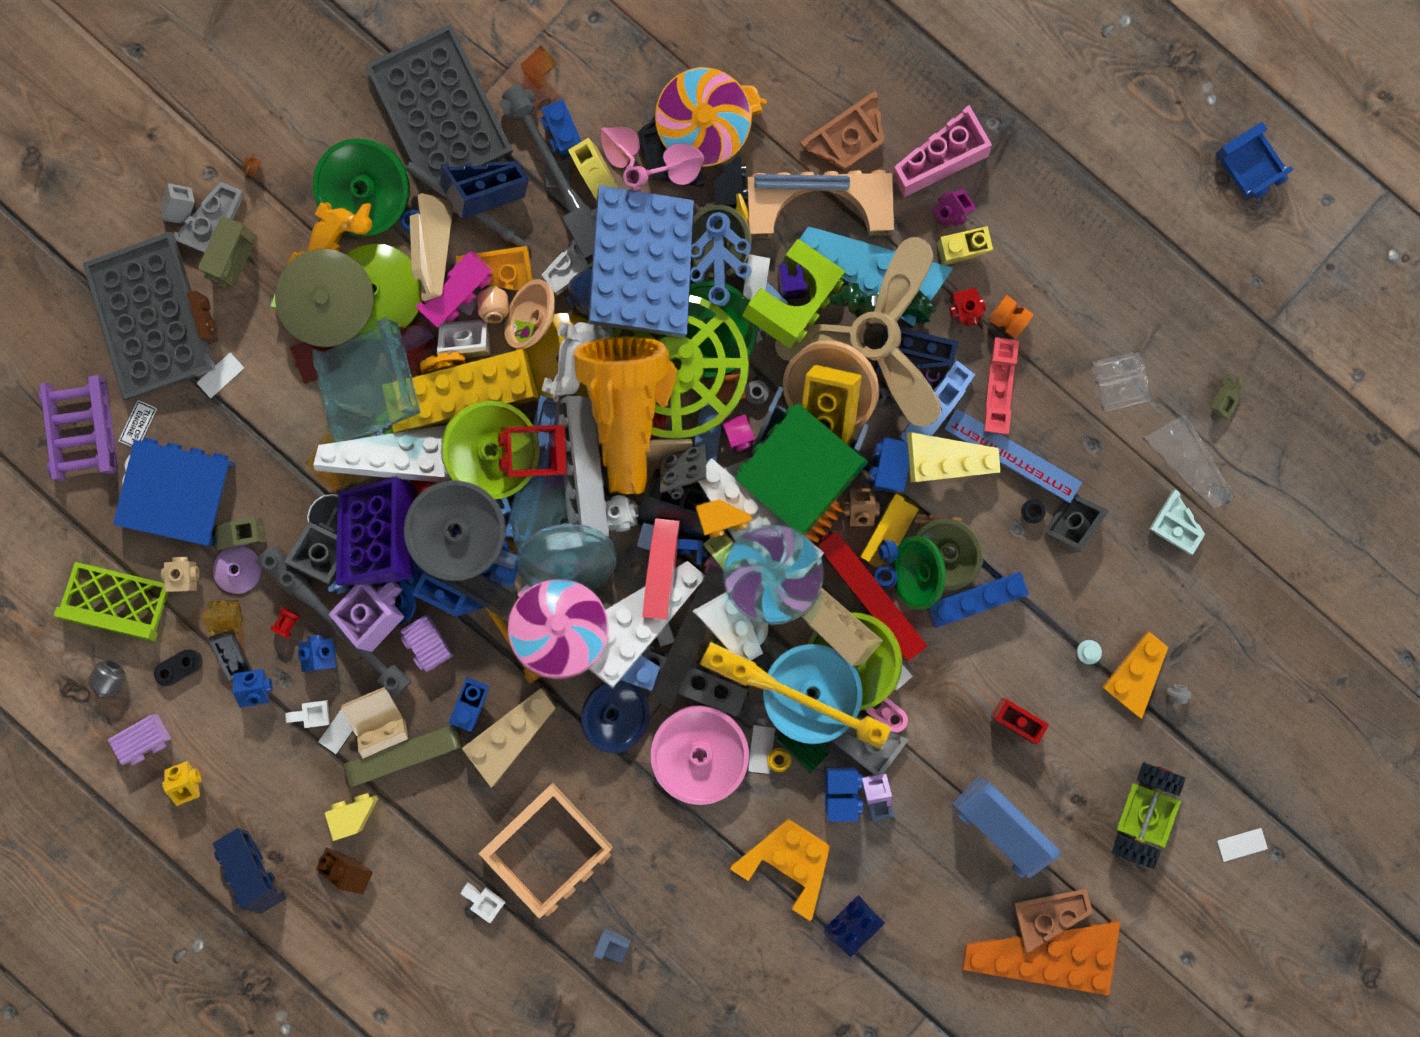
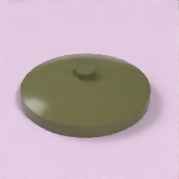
(324, 298)

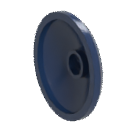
(624, 724)

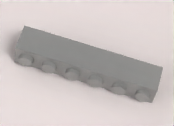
(583, 477)

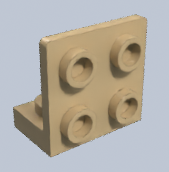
(375, 721)

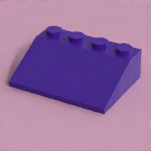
(372, 533)

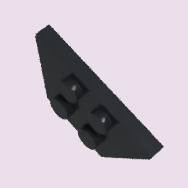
(654, 151)

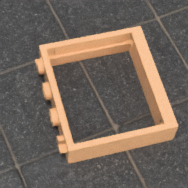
(567, 888)

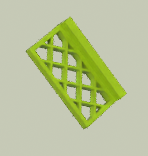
(102, 620)

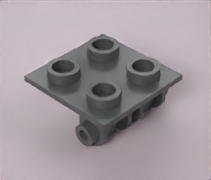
(682, 469)

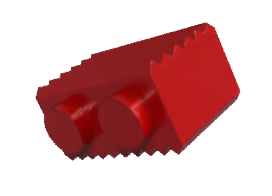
(1019, 721)

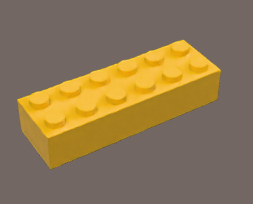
(447, 391)

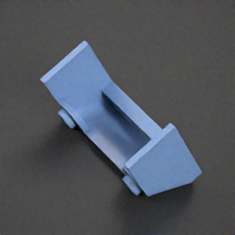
(1006, 827)

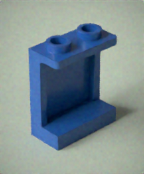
(1253, 163)

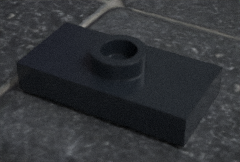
(229, 653)

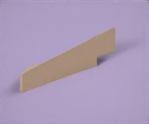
(430, 243)

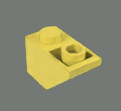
(964, 245)
(350, 818)

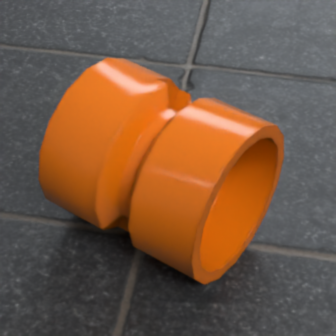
(1010, 317)

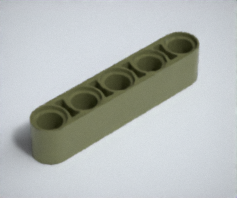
(402, 755)

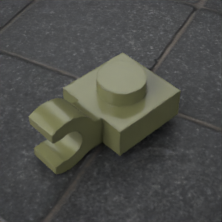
(1226, 399)

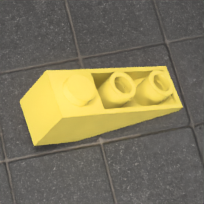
(591, 166)

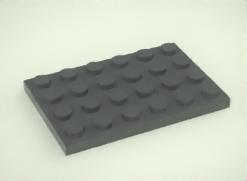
(438, 104)
(147, 316)

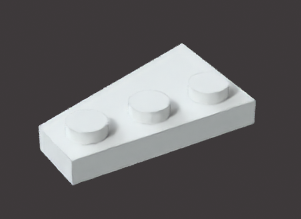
(730, 626)

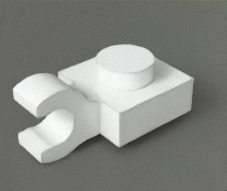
(312, 714)
(485, 903)

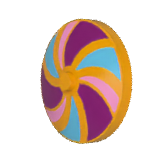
(706, 112)

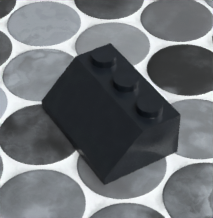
(663, 506)

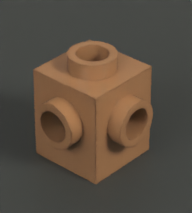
(861, 507)

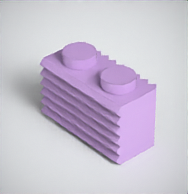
(426, 643)
(140, 739)

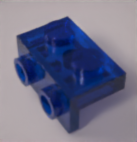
(854, 926)

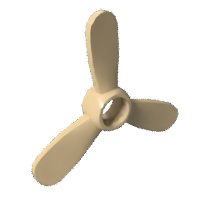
(897, 291)

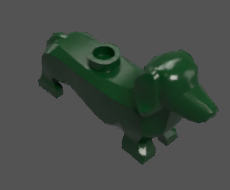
(861, 303)

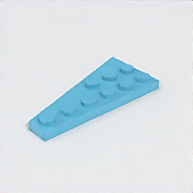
(868, 263)

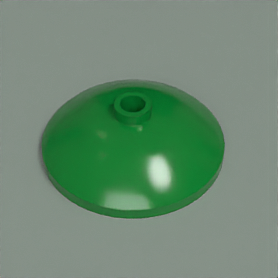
(919, 573)

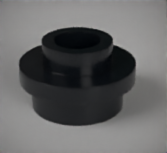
(1040, 508)

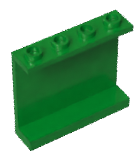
(800, 469)

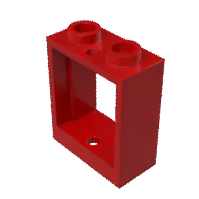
(556, 447)

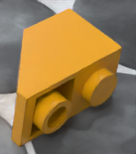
(720, 515)

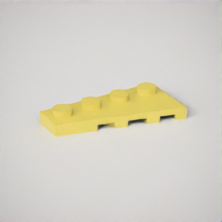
(945, 458)

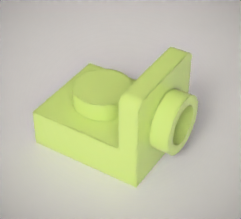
(719, 548)

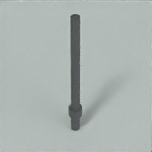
(507, 234)

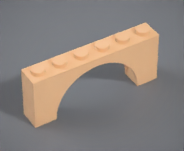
(868, 192)

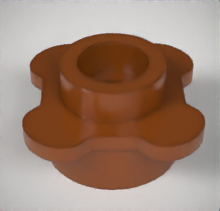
(251, 165)

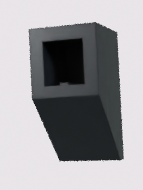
(730, 183)

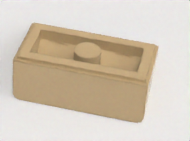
(662, 448)

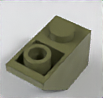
(239, 533)

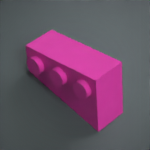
(457, 289)

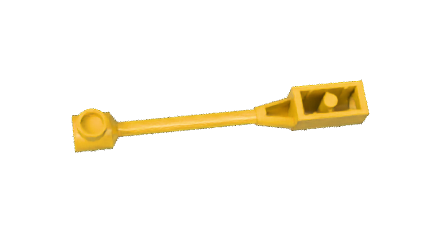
(748, 673)

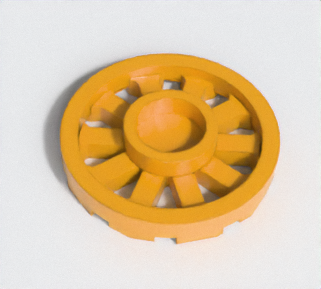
(442, 362)

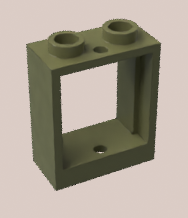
(227, 252)

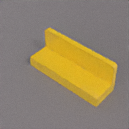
(891, 526)

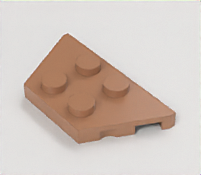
(849, 135)

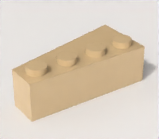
(841, 629)
(504, 741)

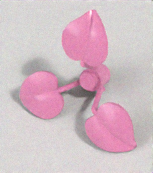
(623, 143)

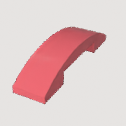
(999, 386)

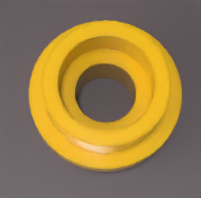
(779, 767)

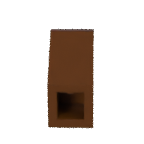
(344, 871)

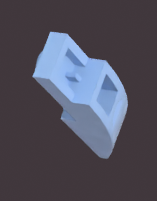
(949, 392)

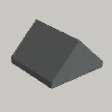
(1075, 523)
(315, 553)

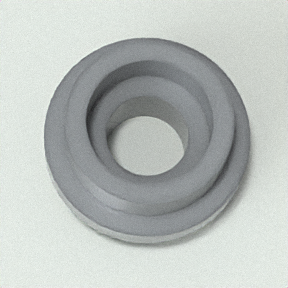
(756, 399)
(1179, 694)

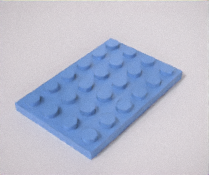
(641, 262)

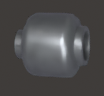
(107, 678)

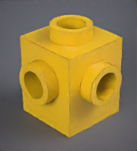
(181, 783)

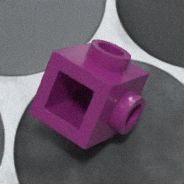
(953, 208)

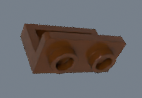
(201, 312)

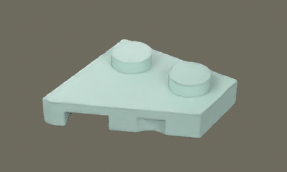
(1177, 524)

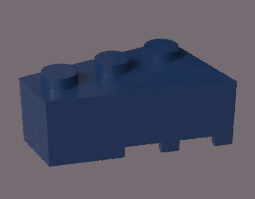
(923, 349)
(245, 872)

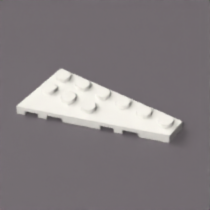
(399, 455)

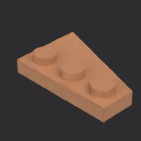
(1050, 915)

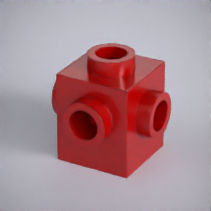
(970, 299)

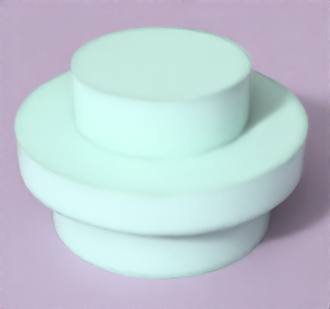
(1089, 652)

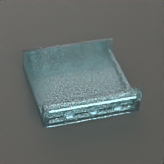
(366, 383)

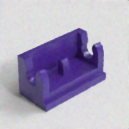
(790, 286)

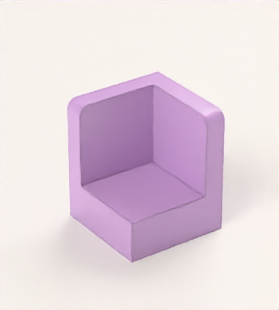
(877, 789)

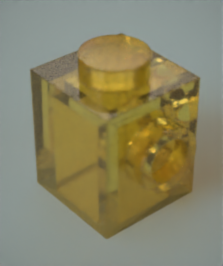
(223, 616)

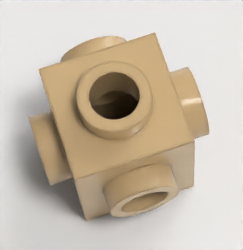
(180, 575)

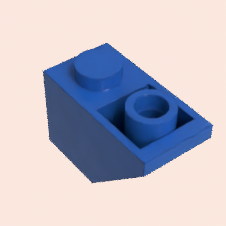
(469, 705)

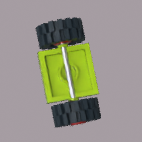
(1148, 815)

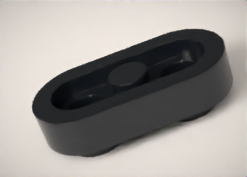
(177, 668)

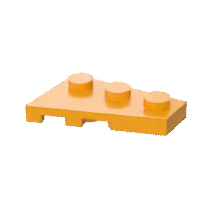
(510, 267)
(1137, 674)

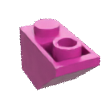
(738, 434)

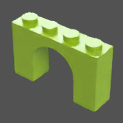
(789, 322)

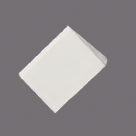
(465, 337)

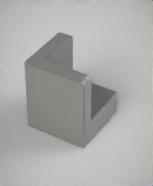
(176, 203)

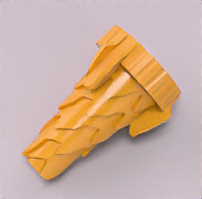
(624, 383)

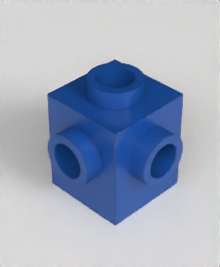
(316, 653)
(252, 688)

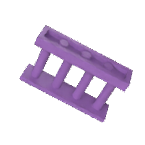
(98, 413)

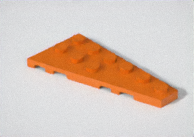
(1072, 959)

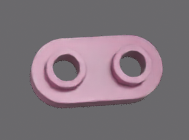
(886, 711)

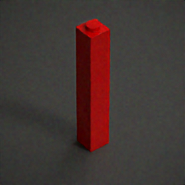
(870, 593)

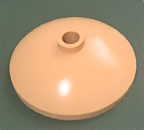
(534, 305)

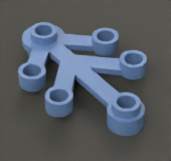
(718, 255)

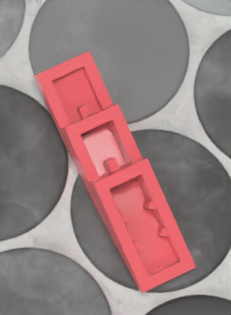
(661, 569)

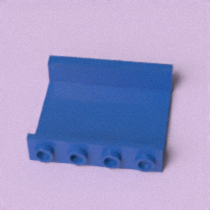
(172, 491)

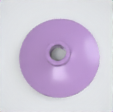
(248, 570)

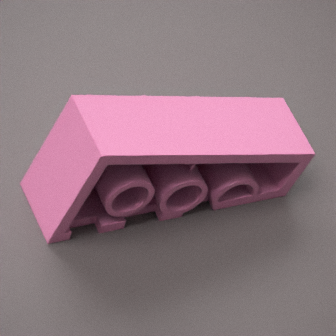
(945, 153)

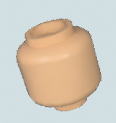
(493, 304)

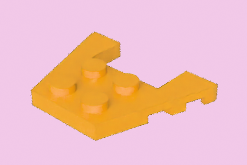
(796, 855)

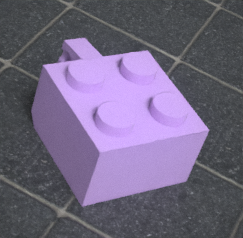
(368, 614)

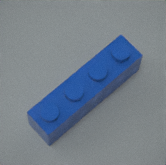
(977, 599)

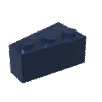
(482, 187)

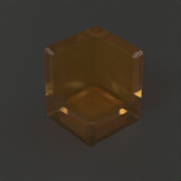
(537, 66)

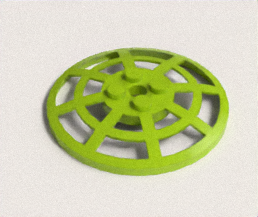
(692, 370)

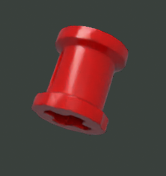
(285, 622)

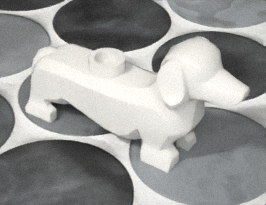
(565, 382)

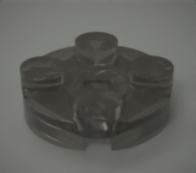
(623, 572)

